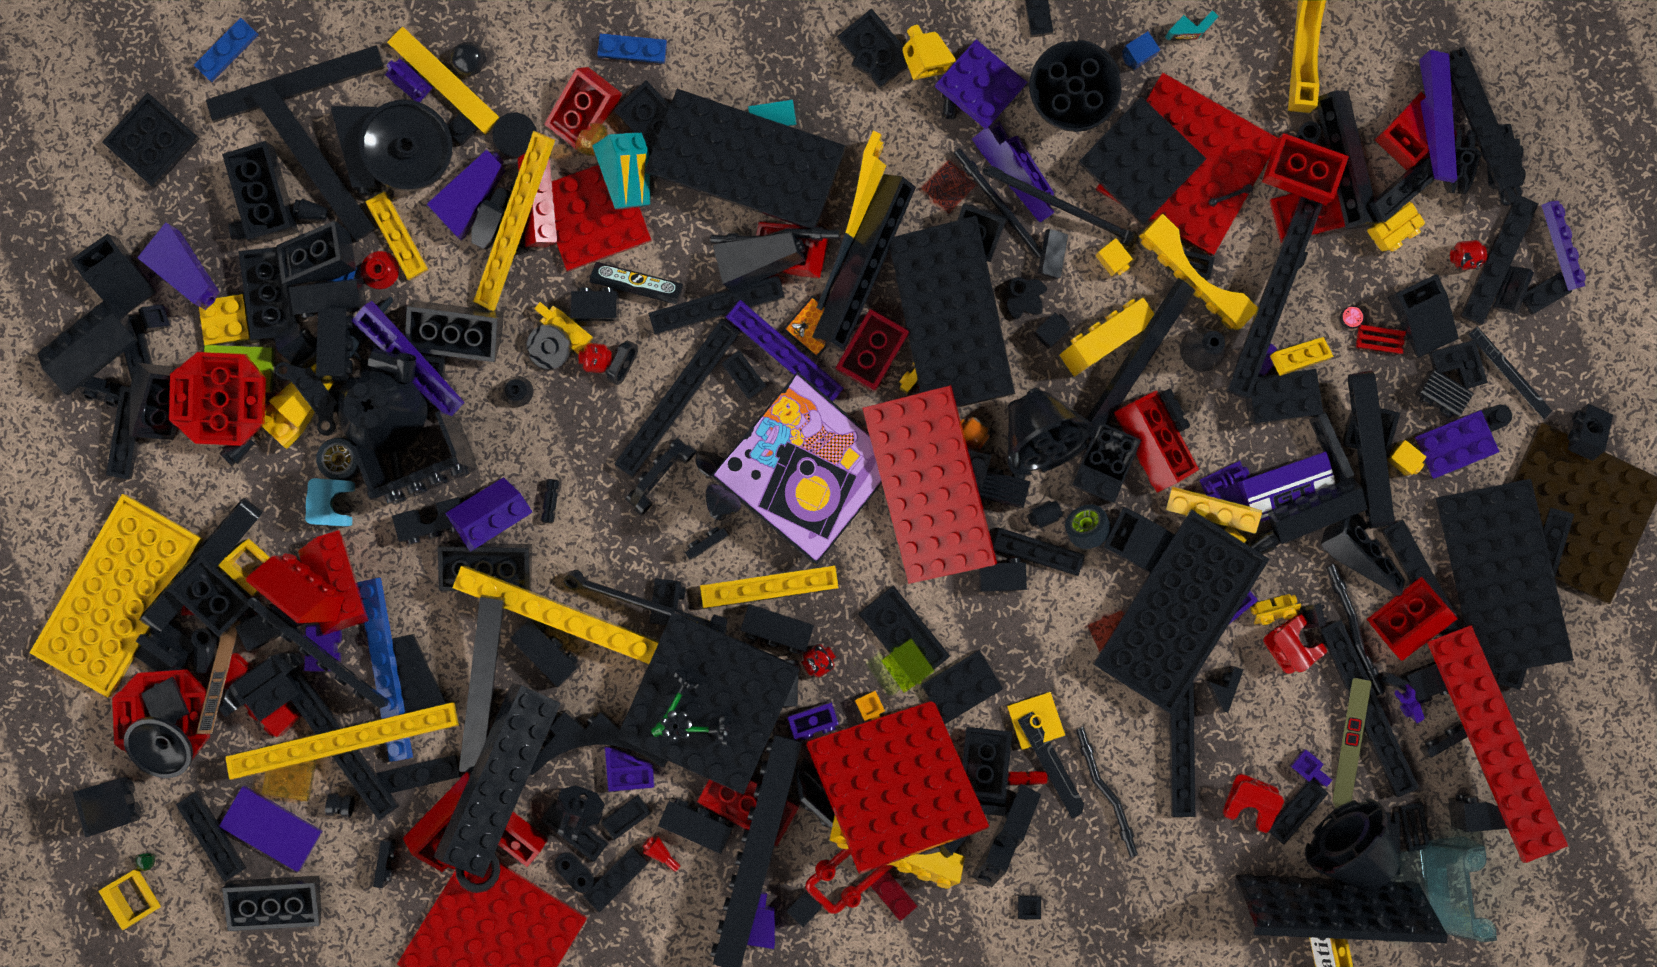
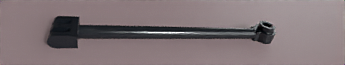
(1127, 237)
(575, 580)

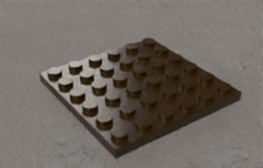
(1608, 506)

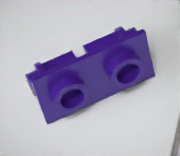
(408, 80)

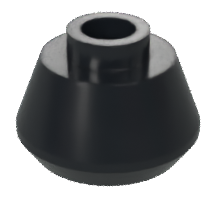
(524, 391)

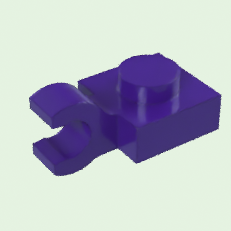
(1410, 706)
(1309, 767)

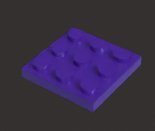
(981, 84)

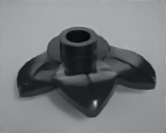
(1028, 299)

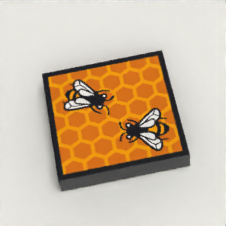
(803, 326)

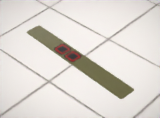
(1351, 741)

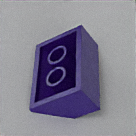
(488, 513)

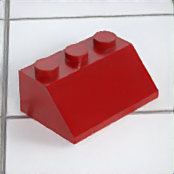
(1411, 619)

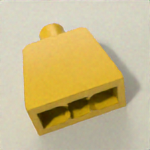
(926, 54)

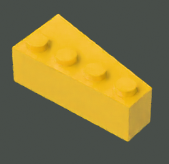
(1107, 337)

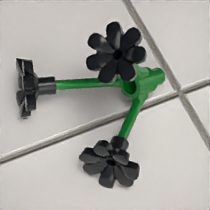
(676, 726)

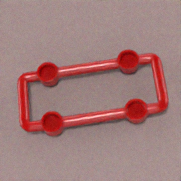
(850, 895)

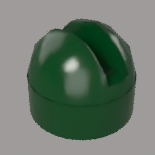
(145, 861)

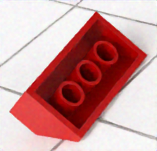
(1161, 445)
(330, 559)
(296, 590)
(428, 832)

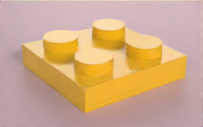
(225, 321)

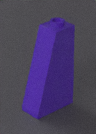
(462, 196)
(178, 265)

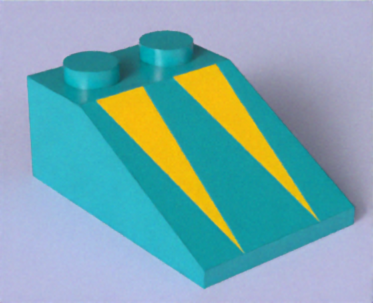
(623, 168)

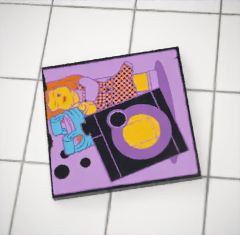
(803, 468)

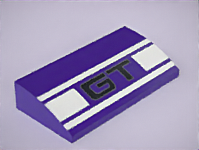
(1286, 483)

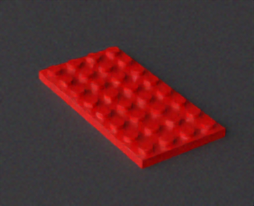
(929, 485)

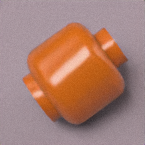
(975, 433)

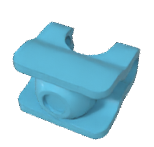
(319, 502)

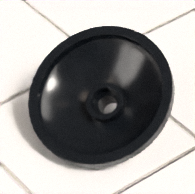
(158, 747)

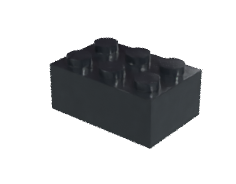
(1284, 397)

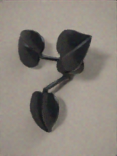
(718, 500)

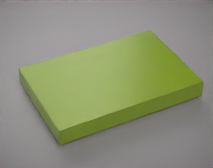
(261, 356)

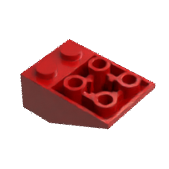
(1406, 135)

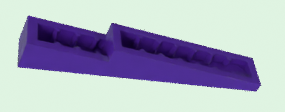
(1438, 114)
(390, 339)

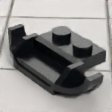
(263, 687)

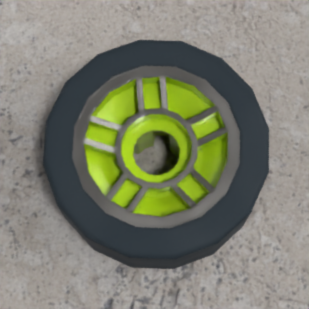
(1088, 526)

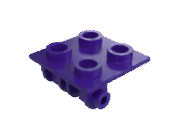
(1224, 483)

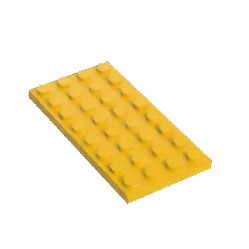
(122, 574)

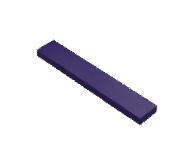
(782, 349)

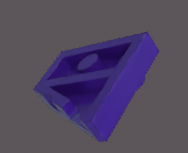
(627, 771)

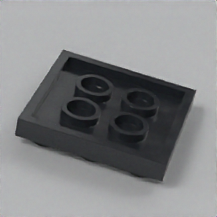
(151, 140)

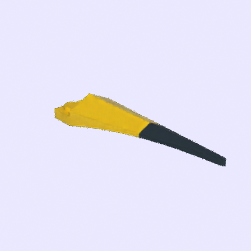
(869, 178)
(290, 412)

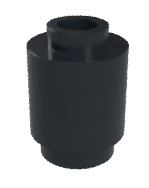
(1044, 514)

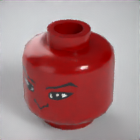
(595, 357)

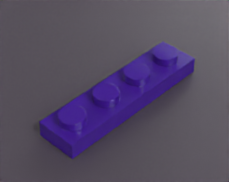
(1561, 237)

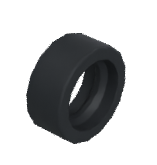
(481, 887)

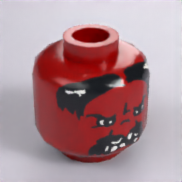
(1468, 255)
(818, 660)

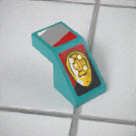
(1187, 30)

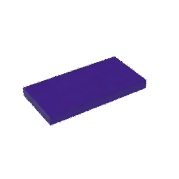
(270, 828)

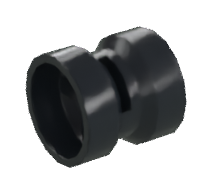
(339, 805)

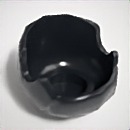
(467, 59)

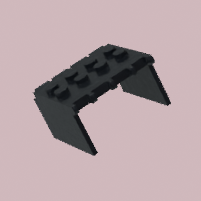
(417, 483)

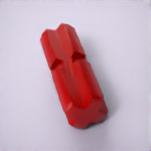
(1032, 777)

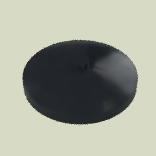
(405, 145)

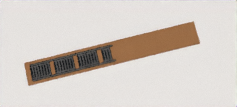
(217, 682)

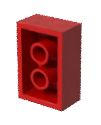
(1305, 169)

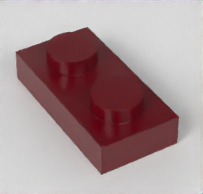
(894, 896)

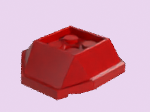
(196, 405)
(130, 706)

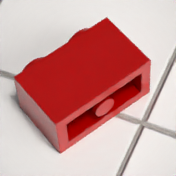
(522, 840)

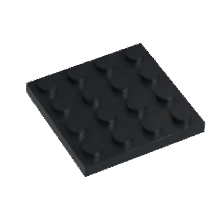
(1141, 160)

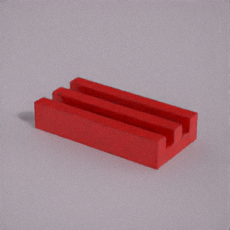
(1399, 341)

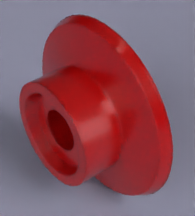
(389, 270)

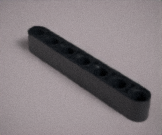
(1371, 448)
(214, 550)

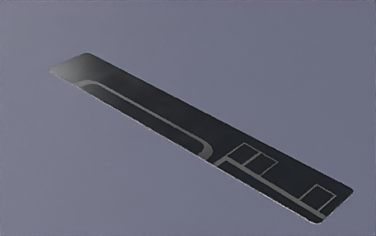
(1510, 372)
(1052, 766)

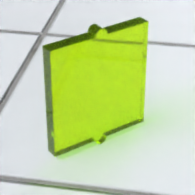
(907, 665)

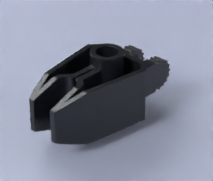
(1466, 162)
(489, 218)

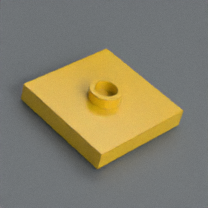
(1046, 713)

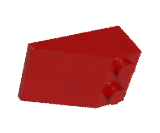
(582, 102)
(813, 255)

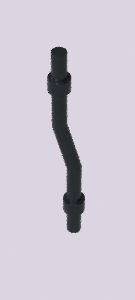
(815, 233)
(1339, 587)
(1126, 832)

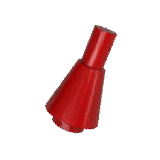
(656, 849)

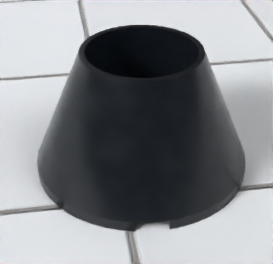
(1355, 846)

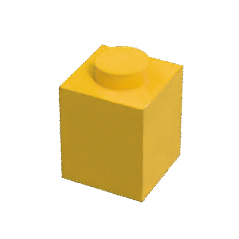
(1114, 258)
(1406, 458)

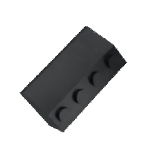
(260, 192)
(454, 330)
(87, 346)

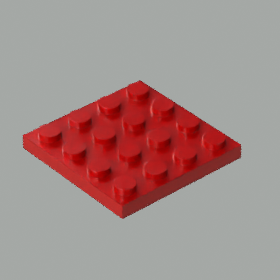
(589, 223)

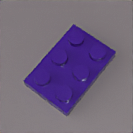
(1457, 444)

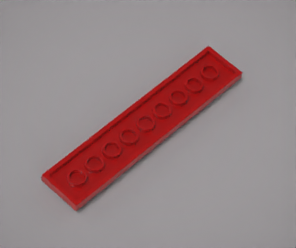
(1497, 744)

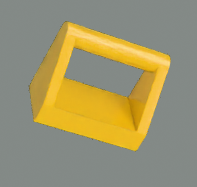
(235, 571)
(118, 905)

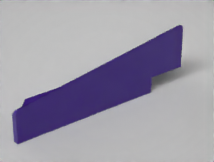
(1015, 161)

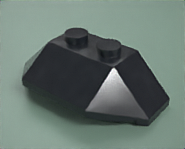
(812, 793)

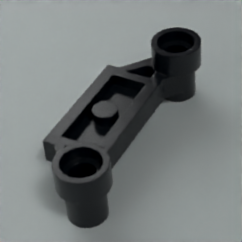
(313, 392)
(662, 464)

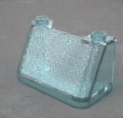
(1448, 886)

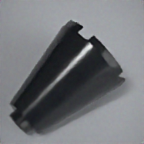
(1202, 349)

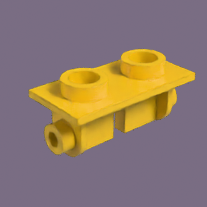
(1285, 607)

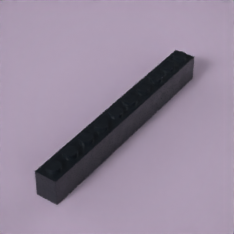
(757, 851)

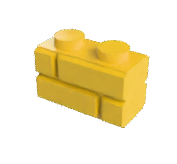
(1398, 227)

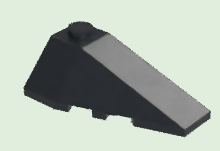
(1354, 548)

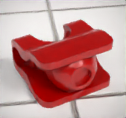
(1287, 648)
(1257, 794)

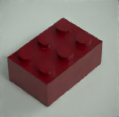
(872, 351)

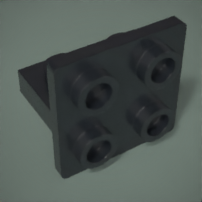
(164, 650)

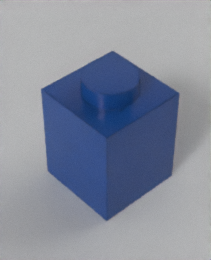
(1140, 51)

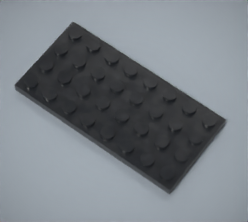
(745, 159)
(952, 312)
(1505, 576)
(1181, 611)
(1337, 910)

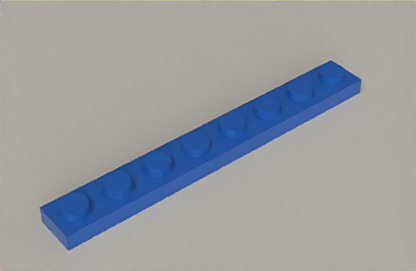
(384, 661)

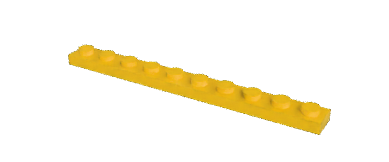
(341, 741)

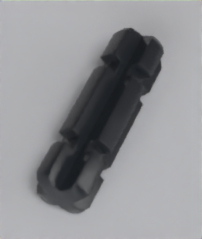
(1174, 410)
(550, 501)

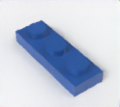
(632, 48)
(226, 50)

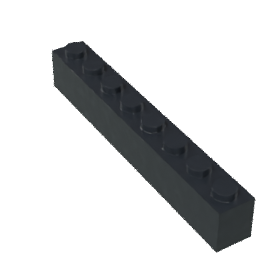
(864, 261)

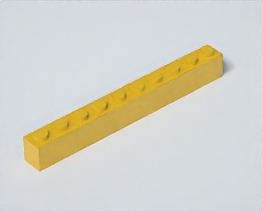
(557, 614)

